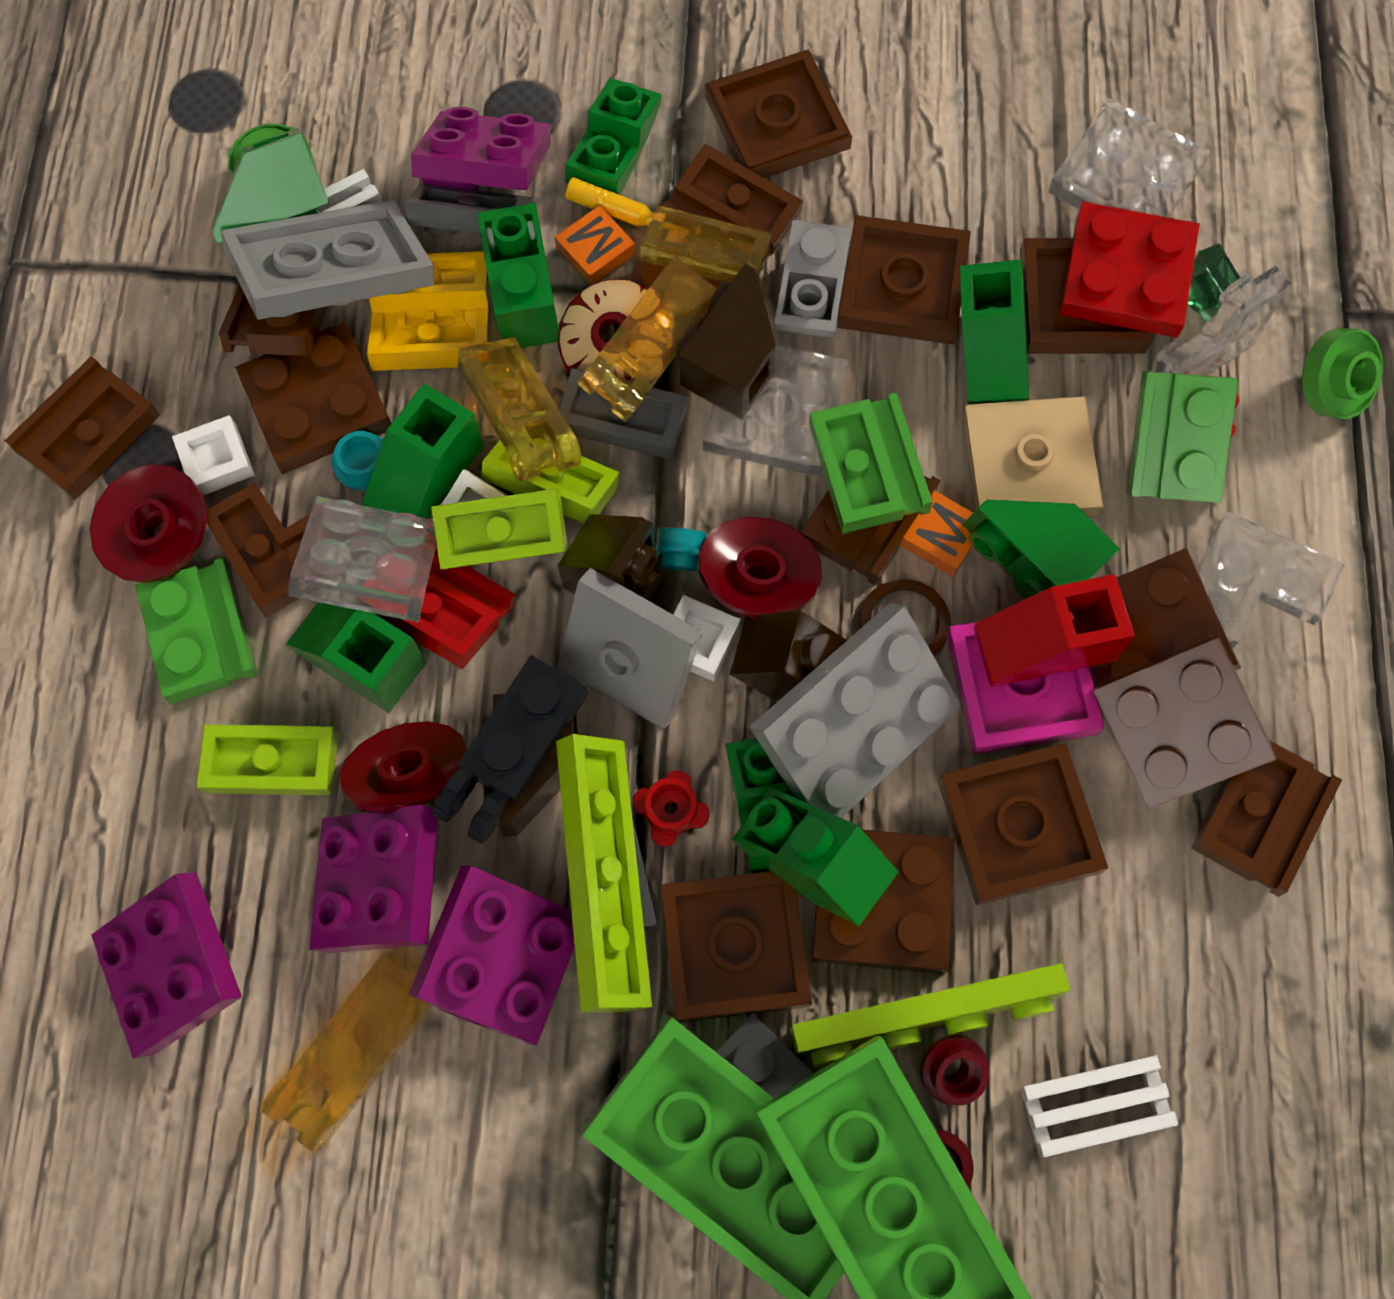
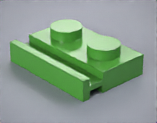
(1182, 436)
(869, 463)
(196, 631)

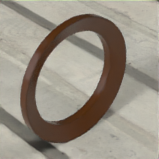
(918, 587)

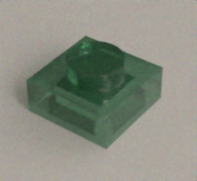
(1210, 278)

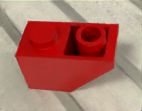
(1055, 631)

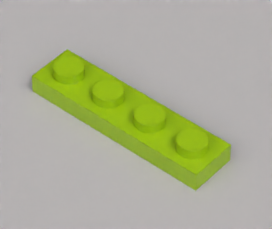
(603, 875)
(959, 1008)

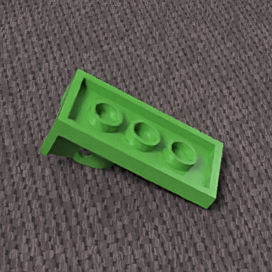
(692, 1138)
(885, 1184)

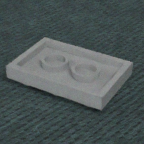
(326, 259)
(857, 713)

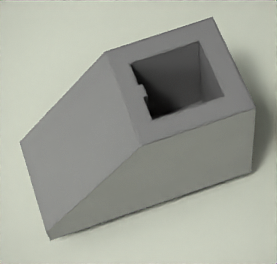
(813, 279)

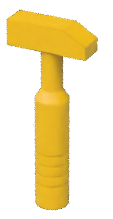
(614, 204)

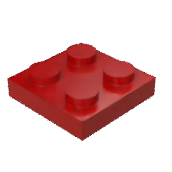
(1130, 269)

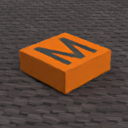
(595, 245)
(940, 535)

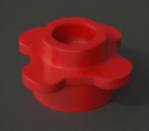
(673, 789)

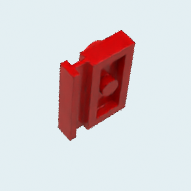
(457, 613)

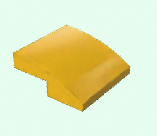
(433, 321)

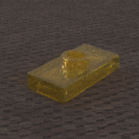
(704, 244)

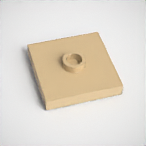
(1033, 452)

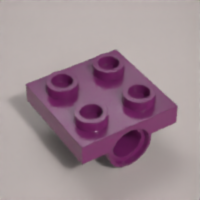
(481, 150)
(374, 880)
(496, 956)
(165, 965)

